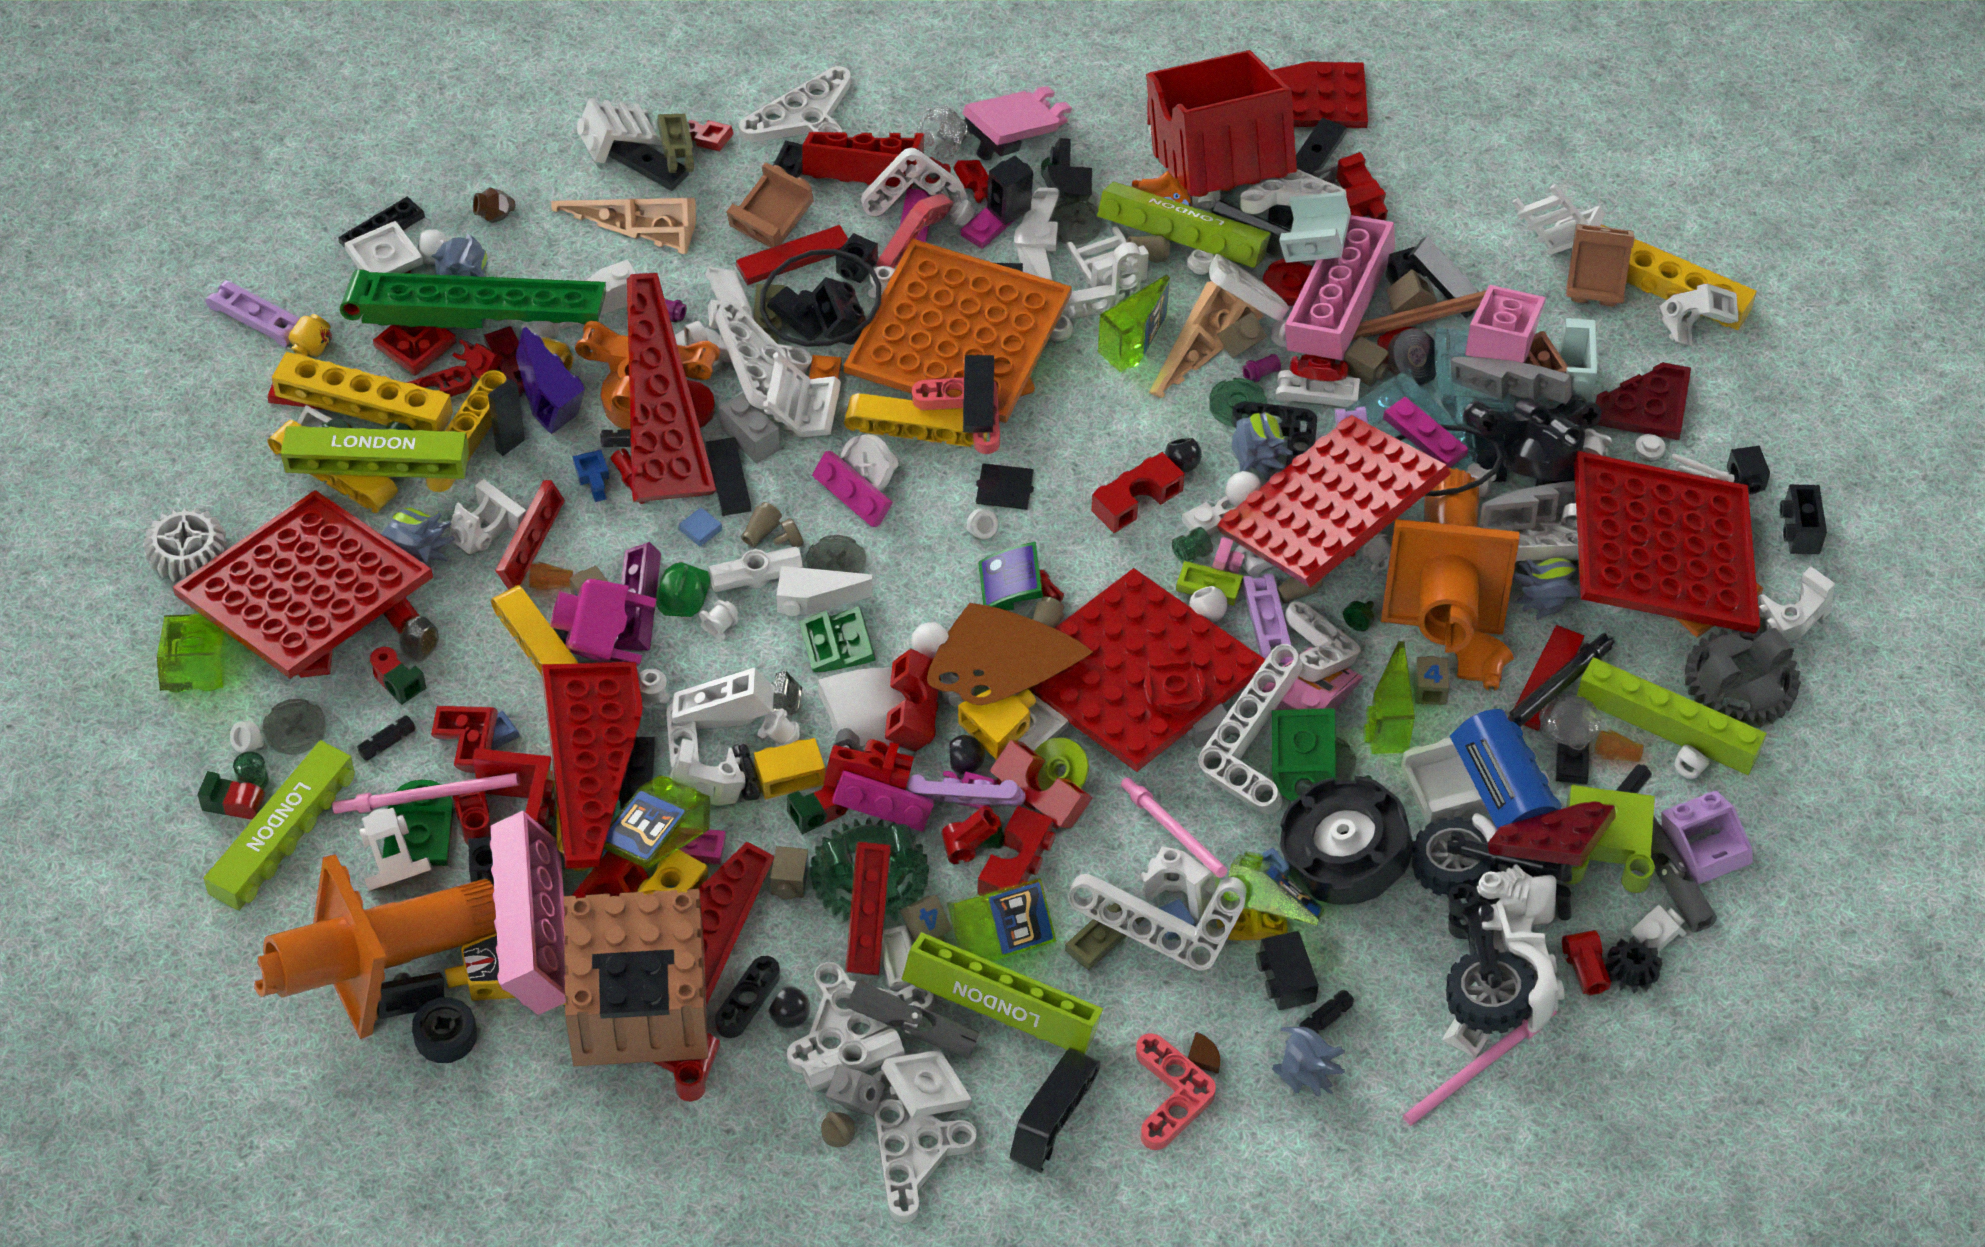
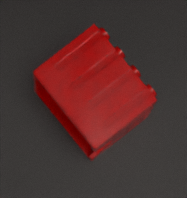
(1221, 123)

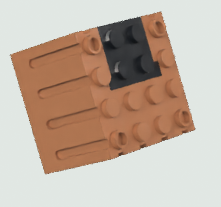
(635, 978)

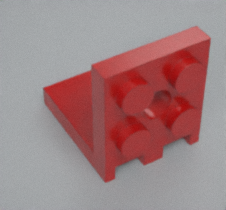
(535, 776)

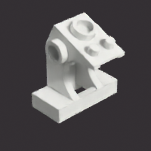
(1704, 301)
(494, 509)
(1813, 603)
(720, 782)
(395, 868)
(1191, 878)

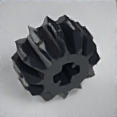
(1633, 964)

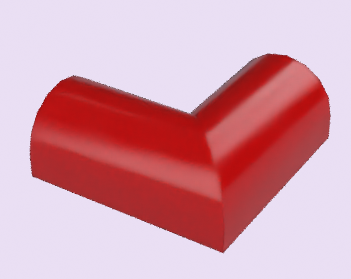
(414, 352)
(470, 725)

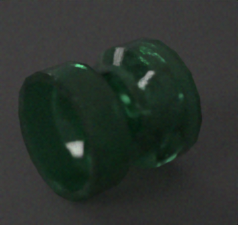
(1193, 545)
(251, 768)

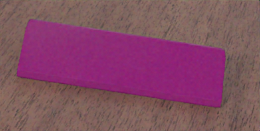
(641, 575)

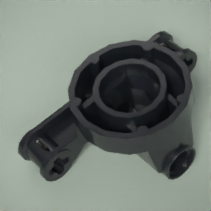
(1538, 439)

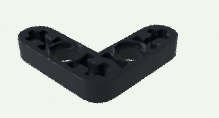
(1290, 424)

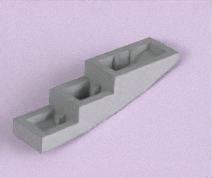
(1502, 377)
(1527, 506)

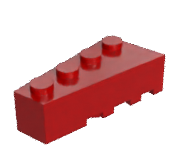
(856, 157)

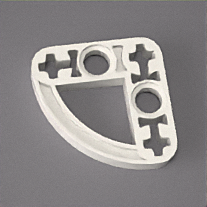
(1247, 287)

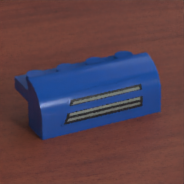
(1503, 768)

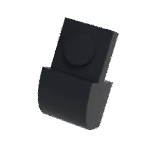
(1069, 180)

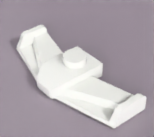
(1037, 233)
(726, 288)

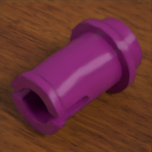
(676, 309)
(1256, 369)

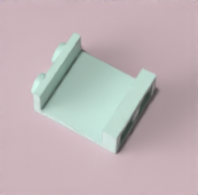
(1317, 227)
(1579, 348)

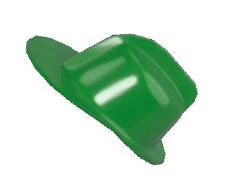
(682, 590)

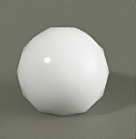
(429, 243)
(1240, 486)
(1209, 603)
(928, 638)

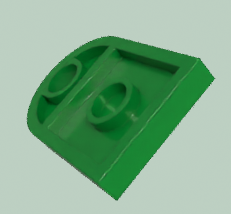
(1303, 748)
(428, 826)

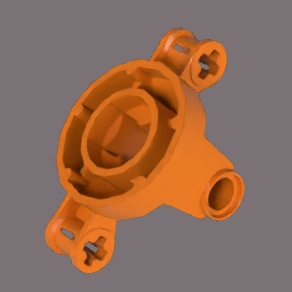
(613, 349)

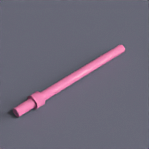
(1144, 799)
(367, 802)
(1468, 1072)

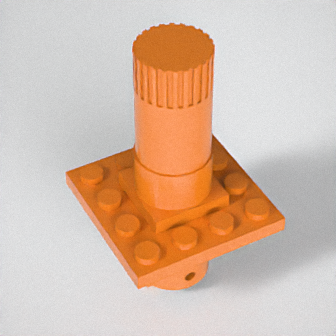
(1448, 570)
(356, 944)

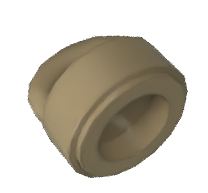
(790, 534)
(837, 1129)

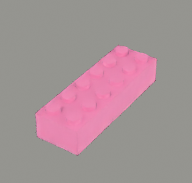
(1340, 291)
(529, 912)

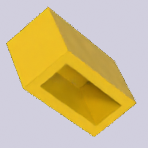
(789, 768)

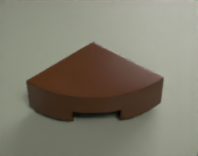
(1204, 1053)

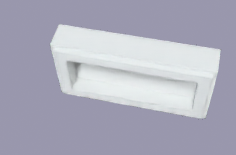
(894, 955)

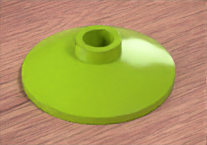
(1060, 753)

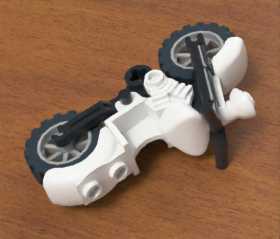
(1502, 907)

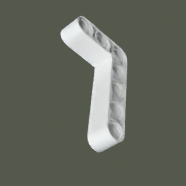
(1248, 729)
(1161, 921)

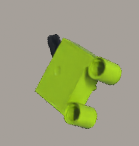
(1630, 833)

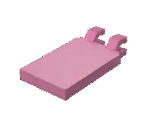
(1017, 115)

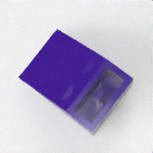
(549, 386)

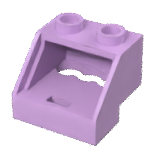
(1708, 857)

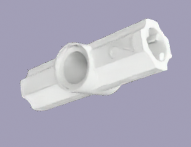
(753, 569)
(870, 1054)

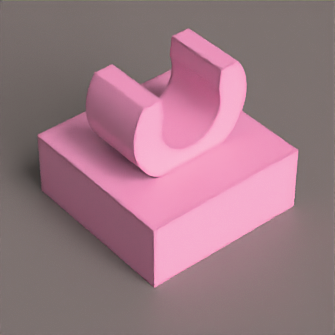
(1227, 560)

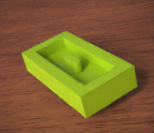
(1196, 576)

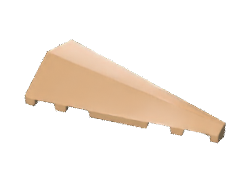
(657, 219)
(1199, 338)

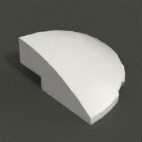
(860, 702)

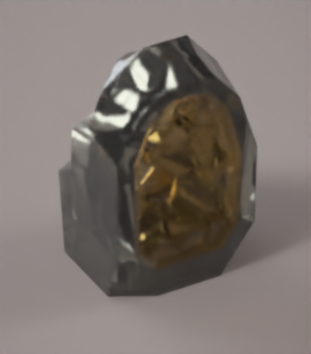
(418, 638)

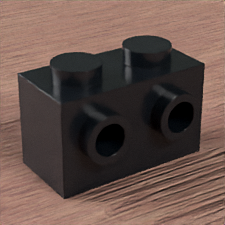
(1010, 189)
(837, 309)
(1804, 519)
(1287, 970)

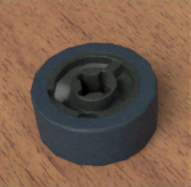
(437, 1043)

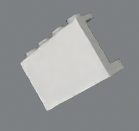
(1442, 782)

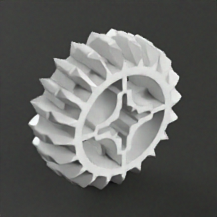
(183, 542)

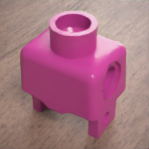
(597, 619)

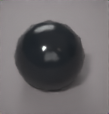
(1184, 453)
(966, 754)
(790, 1008)

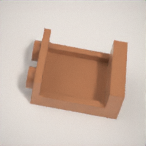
(772, 206)
(1599, 264)

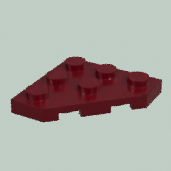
(1648, 402)
(1556, 836)

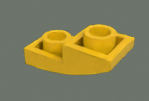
(1256, 925)

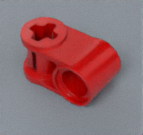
(473, 815)

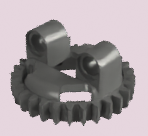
(1722, 677)

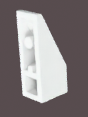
(616, 287)
(816, 590)
(725, 699)

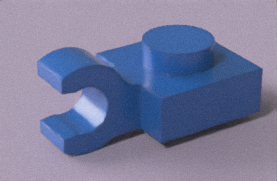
(593, 470)

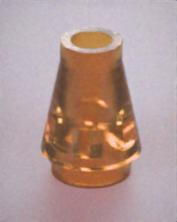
(548, 577)
(1615, 746)

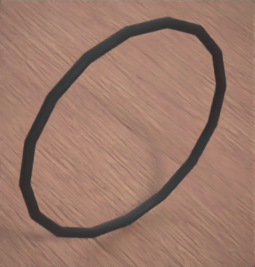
(827, 342)
(1476, 483)

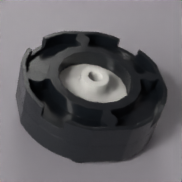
(1346, 840)

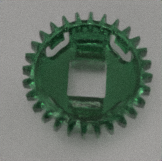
(834, 866)

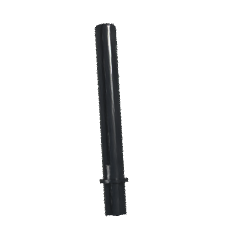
(1560, 680)

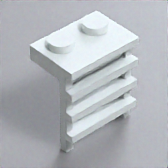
(602, 126)
(1562, 235)
(1103, 264)
(801, 402)

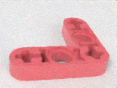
(924, 213)
(946, 402)
(1183, 1095)

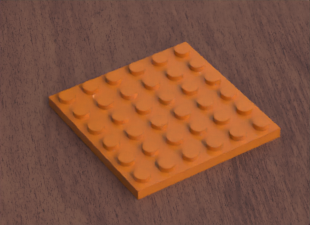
(955, 307)

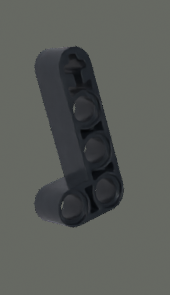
(1052, 1108)

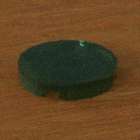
(1228, 394)

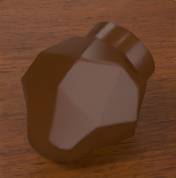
(493, 204)

